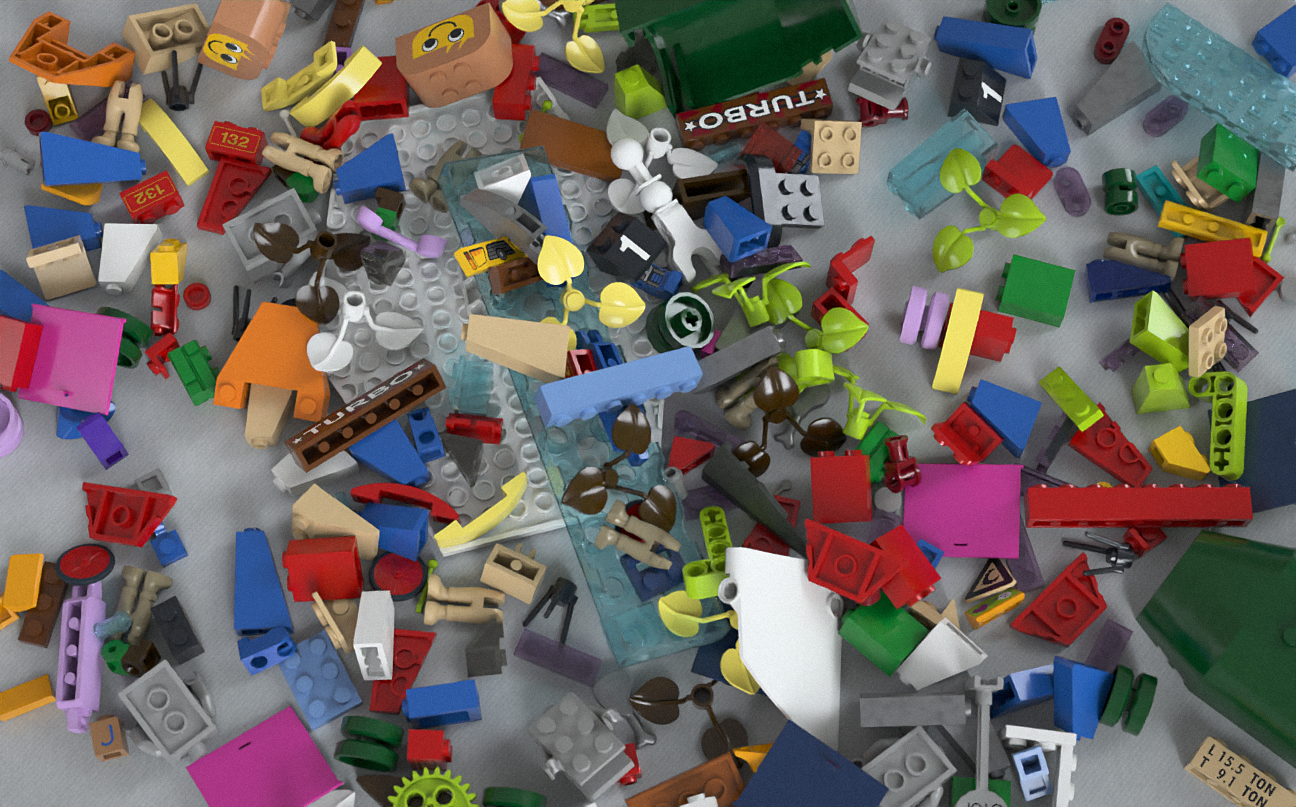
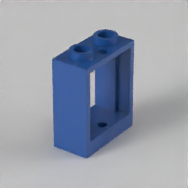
(442, 705)

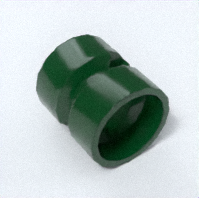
(1120, 191)

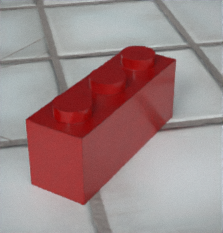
(513, 95)

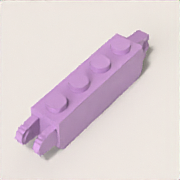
(80, 656)

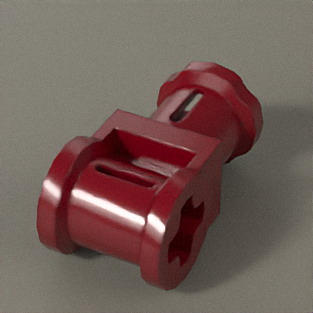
(874, 114)
(900, 465)

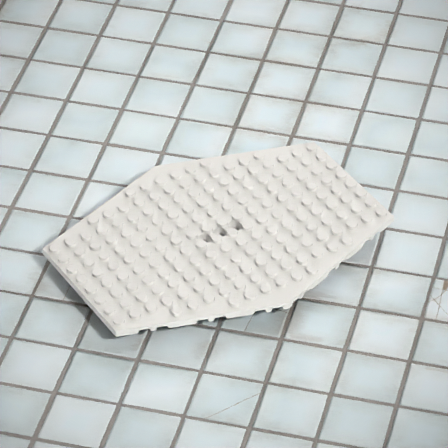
(441, 299)

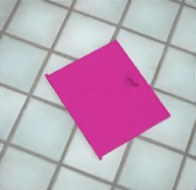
(74, 358)
(966, 509)
(273, 771)

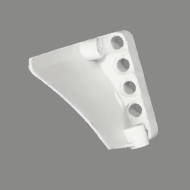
(788, 636)

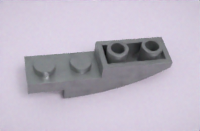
(506, 218)

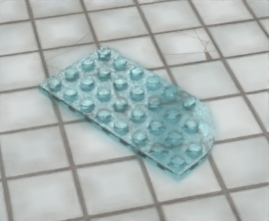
(1223, 83)

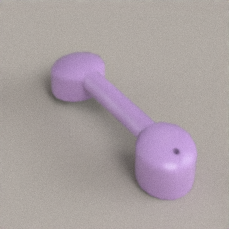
(427, 246)

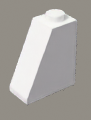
(126, 255)
(296, 481)
(375, 635)
(940, 656)

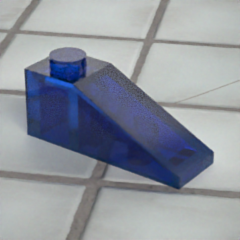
(1119, 280)

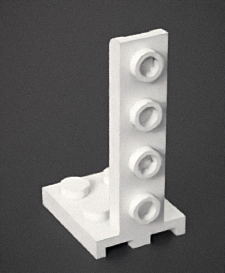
(1018, 737)

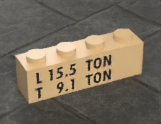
(1236, 777)

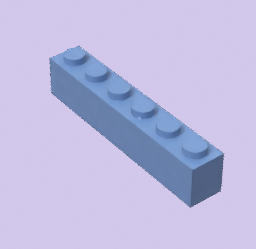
(617, 387)

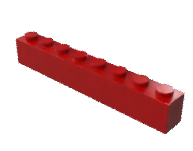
(1137, 506)

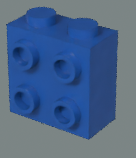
(1278, 43)

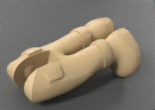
(115, 108)
(289, 160)
(467, 595)

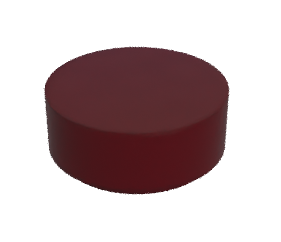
(38, 121)

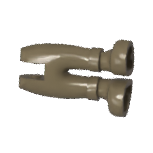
(426, 189)
(1138, 245)
(728, 396)
(640, 551)
(142, 616)

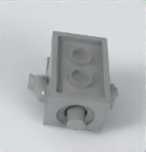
(890, 63)
(282, 209)
(168, 715)
(579, 745)
(910, 767)

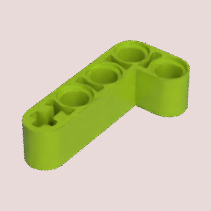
(807, 369)
(1228, 458)
(704, 576)

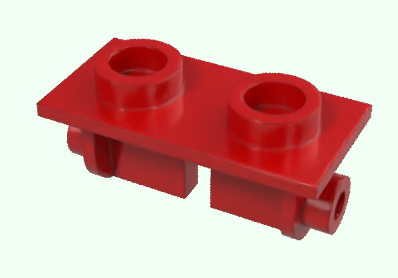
(167, 301)
(475, 427)

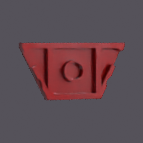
(124, 514)
(847, 563)
(1063, 607)

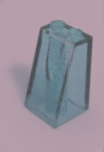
(918, 175)

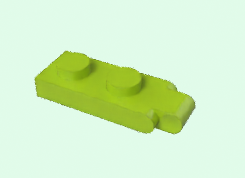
(598, 18)

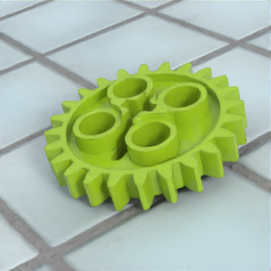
(429, 789)

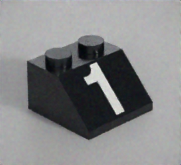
(977, 90)
(626, 248)

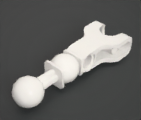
(668, 216)

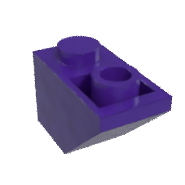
(102, 440)

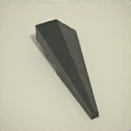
(743, 489)

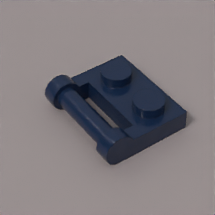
(654, 581)

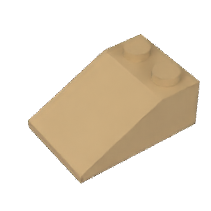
(161, 31)
(323, 516)

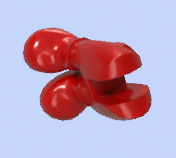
(337, 131)

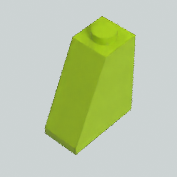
(638, 92)
(1160, 332)
(1160, 390)

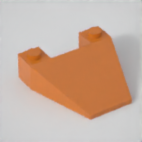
(46, 54)
(275, 356)

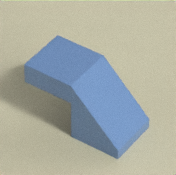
(1032, 773)

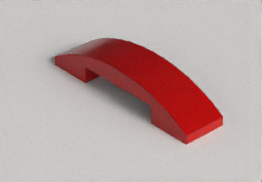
(376, 492)

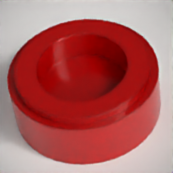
(197, 296)

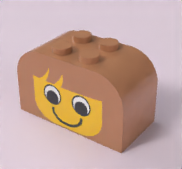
(243, 37)
(456, 57)

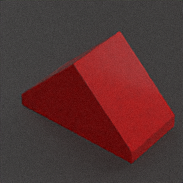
(689, 453)

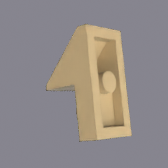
(928, 616)

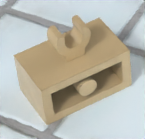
(513, 572)

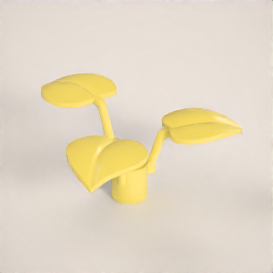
(581, 53)
(561, 261)
(683, 617)

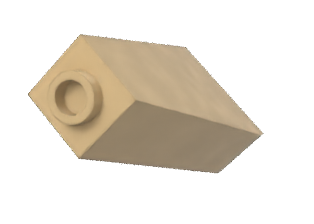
(520, 345)
(267, 414)

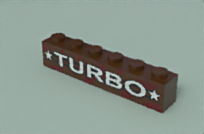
(743, 116)
(365, 414)

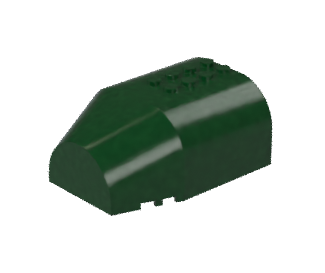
(735, 47)
(1232, 632)

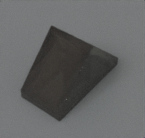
(465, 454)

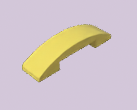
(305, 82)
(338, 89)
(171, 142)
(958, 341)
(456, 535)

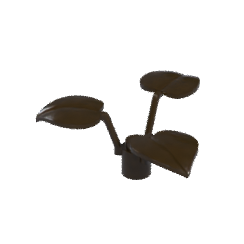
(279, 243)
(772, 396)
(589, 486)
(659, 702)

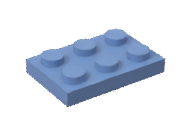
(320, 681)

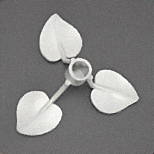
(685, 161)
(332, 354)

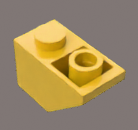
(58, 101)
(168, 262)
(1178, 455)

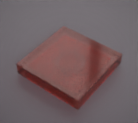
(775, 146)

